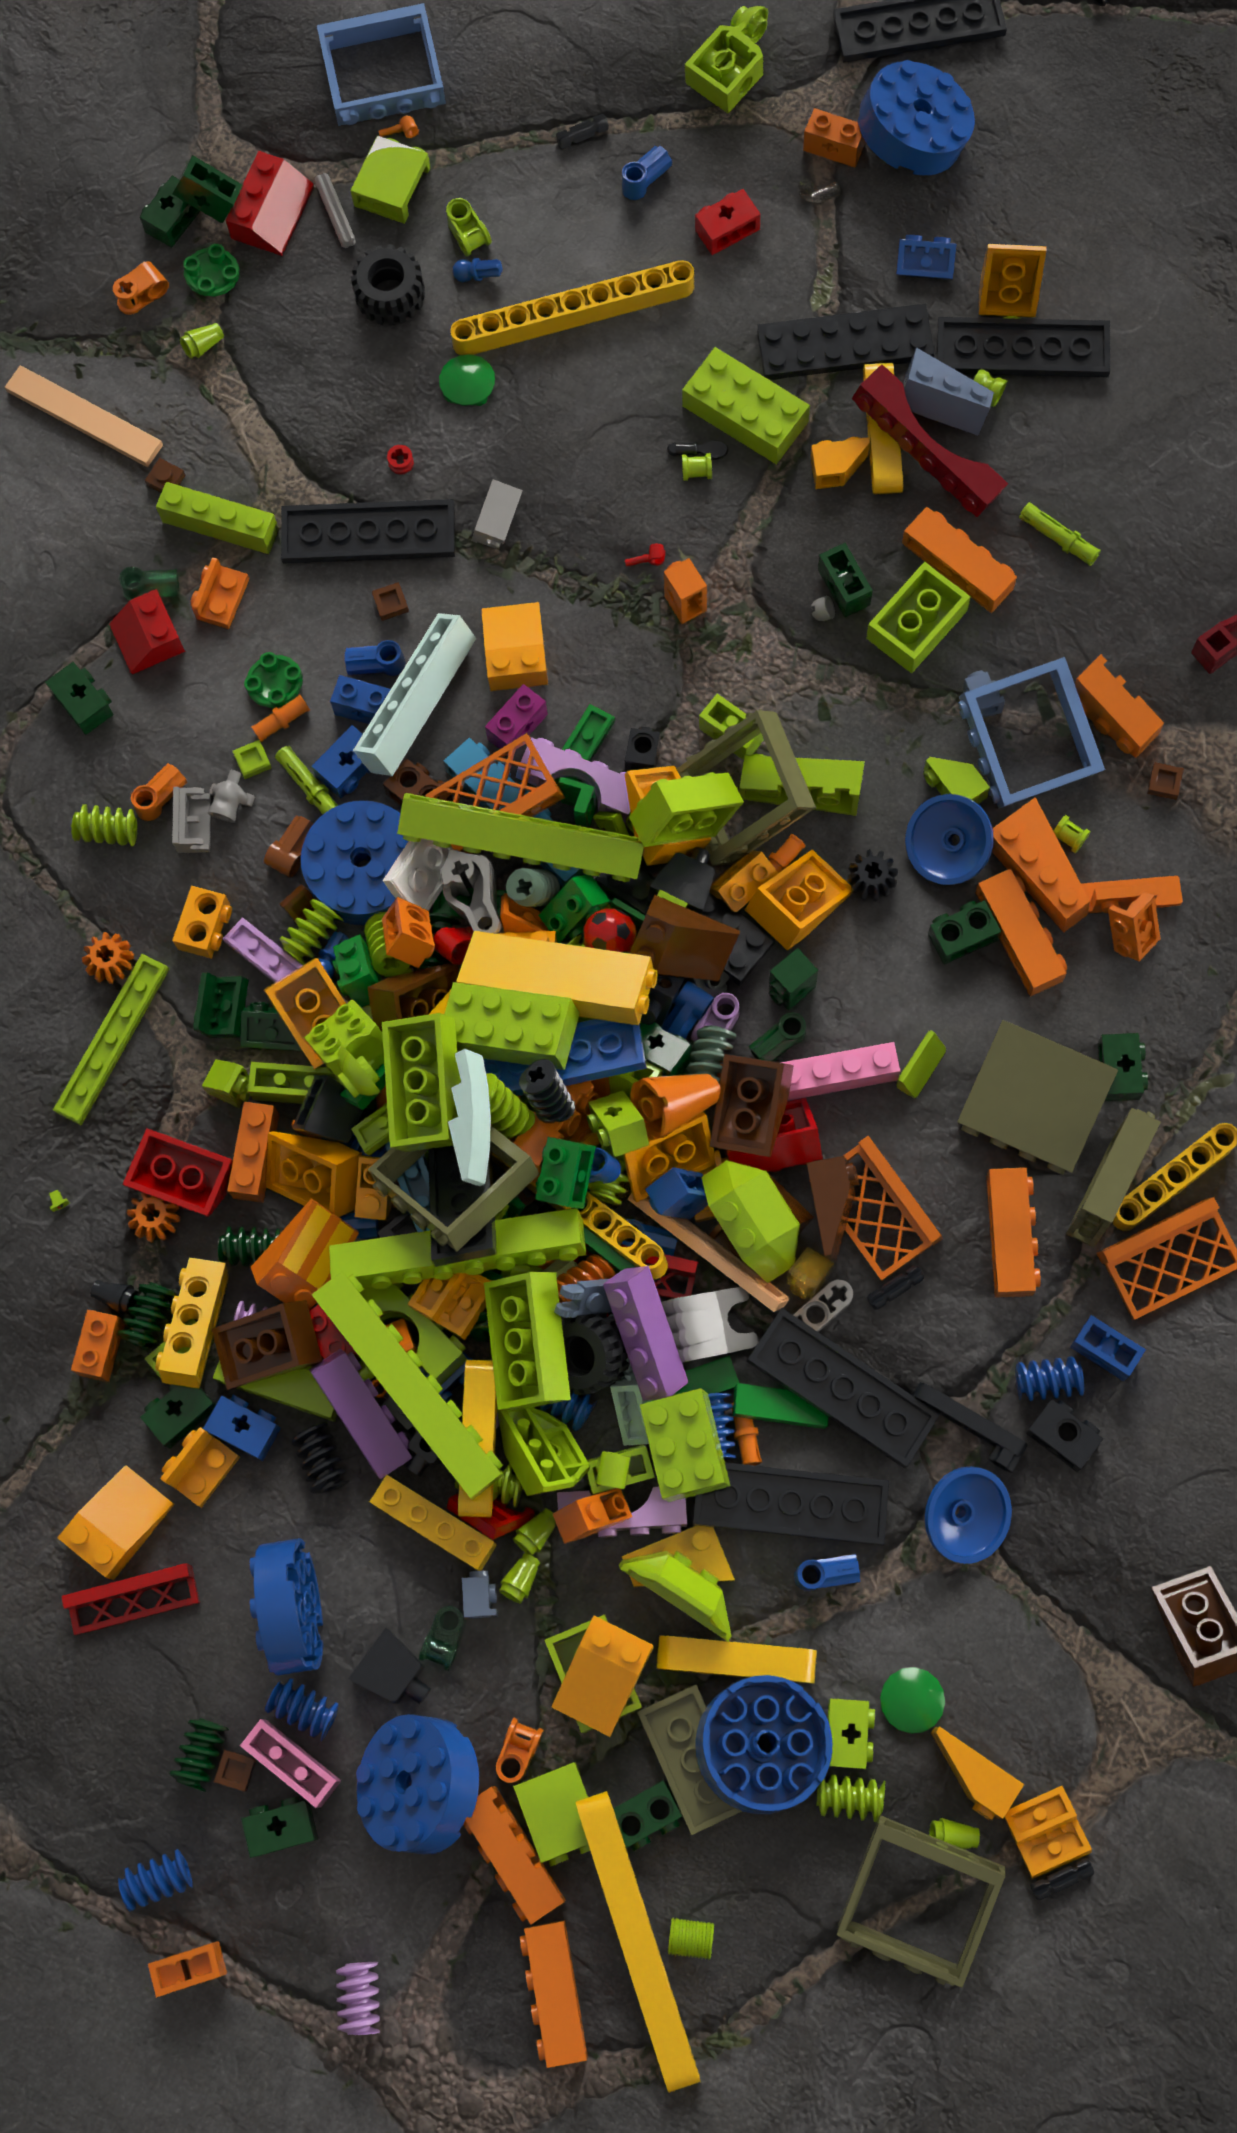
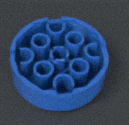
(916, 117)
(338, 845)
(287, 1607)
(736, 1764)
(417, 1784)

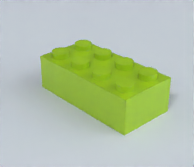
(745, 405)
(512, 1024)
(419, 1080)
(526, 1341)

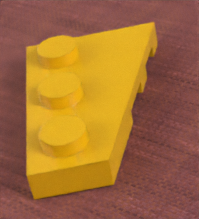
(697, 1544)

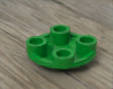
(211, 271)
(467, 380)
(273, 680)
(912, 1700)

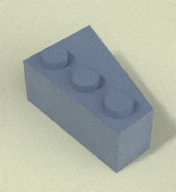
(945, 394)

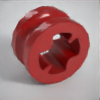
(398, 450)

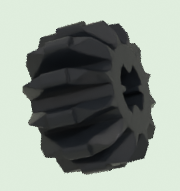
(882, 881)

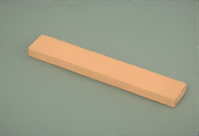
(84, 416)
(718, 1256)

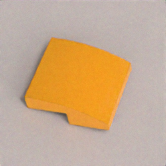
(451, 1302)
(1047, 1832)

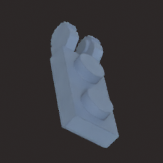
(586, 1298)

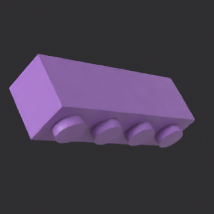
(645, 1333)
(360, 1412)

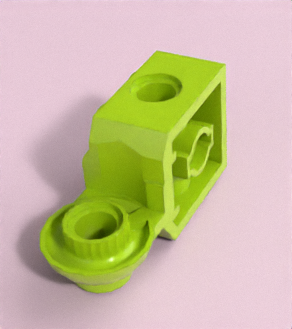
(729, 59)
(350, 1048)

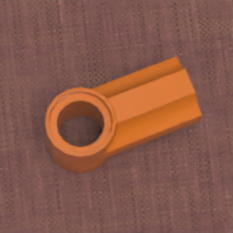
(158, 790)

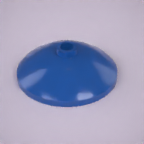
(931, 835)
(981, 1518)

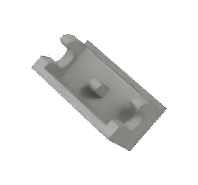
(496, 514)
(191, 820)

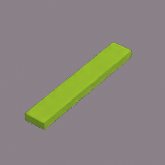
(111, 1039)

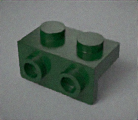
(220, 1006)

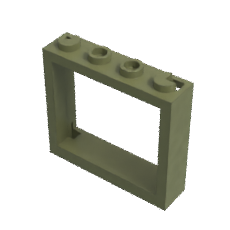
(799, 801)
(1113, 1177)
(473, 1219)
(887, 1947)

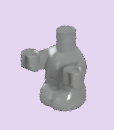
(227, 798)

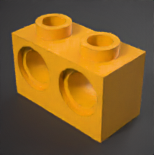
(194, 921)

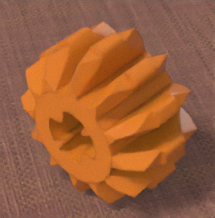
(99, 951)
(144, 1225)

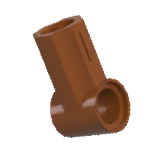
(286, 853)

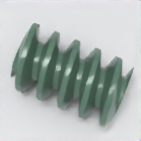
(532, 886)
(710, 1050)

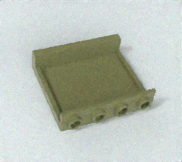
(1036, 1097)

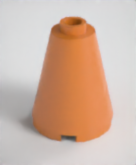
(672, 1100)

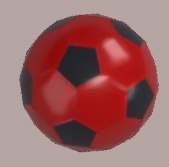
(610, 931)

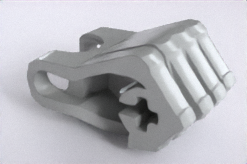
(484, 882)
(702, 1325)

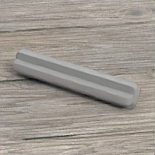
(335, 210)

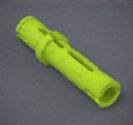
(1054, 530)
(316, 793)

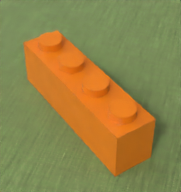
(959, 559)
(1021, 932)
(1011, 1232)
(555, 1994)

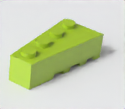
(831, 783)

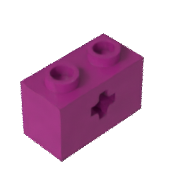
(517, 717)

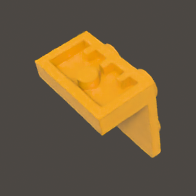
(199, 1466)

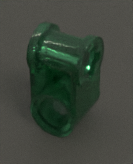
(443, 1639)

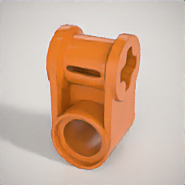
(142, 285)
(518, 1749)

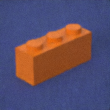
(250, 1155)

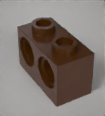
(424, 784)

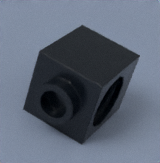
(639, 737)

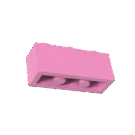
(290, 1763)

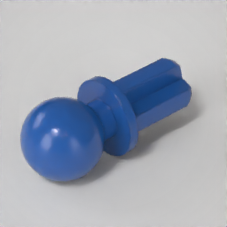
(465, 270)
(328, 955)

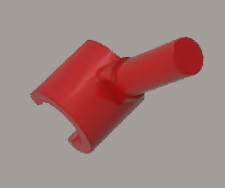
(655, 557)

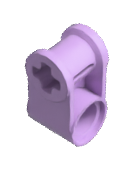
(714, 1018)

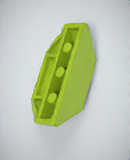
(753, 1217)
(541, 1450)
(683, 1587)

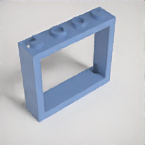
(373, 28)
(1075, 718)

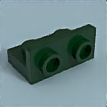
(265, 1029)

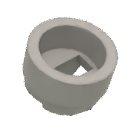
(823, 609)

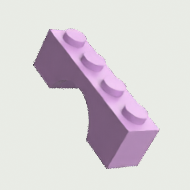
(609, 785)
(652, 1515)

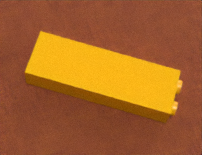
(597, 980)

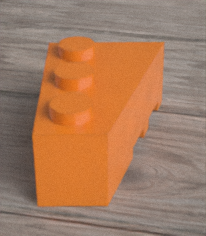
(1115, 710)

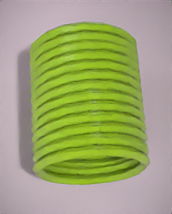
(691, 1938)

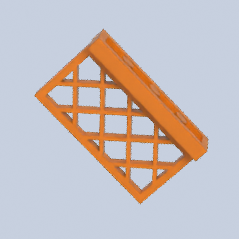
(528, 805)
(902, 1200)
(1159, 1233)

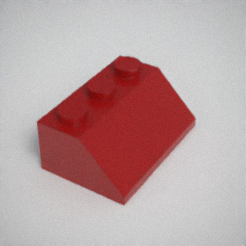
(269, 204)
(795, 1142)
(179, 1173)

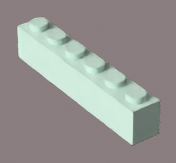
(414, 694)

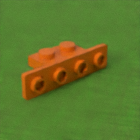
(1124, 892)

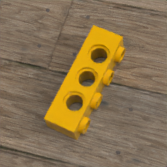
(189, 1367)
(433, 1523)

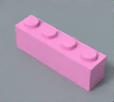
(844, 1070)

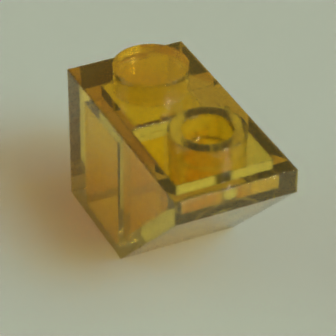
(808, 1273)

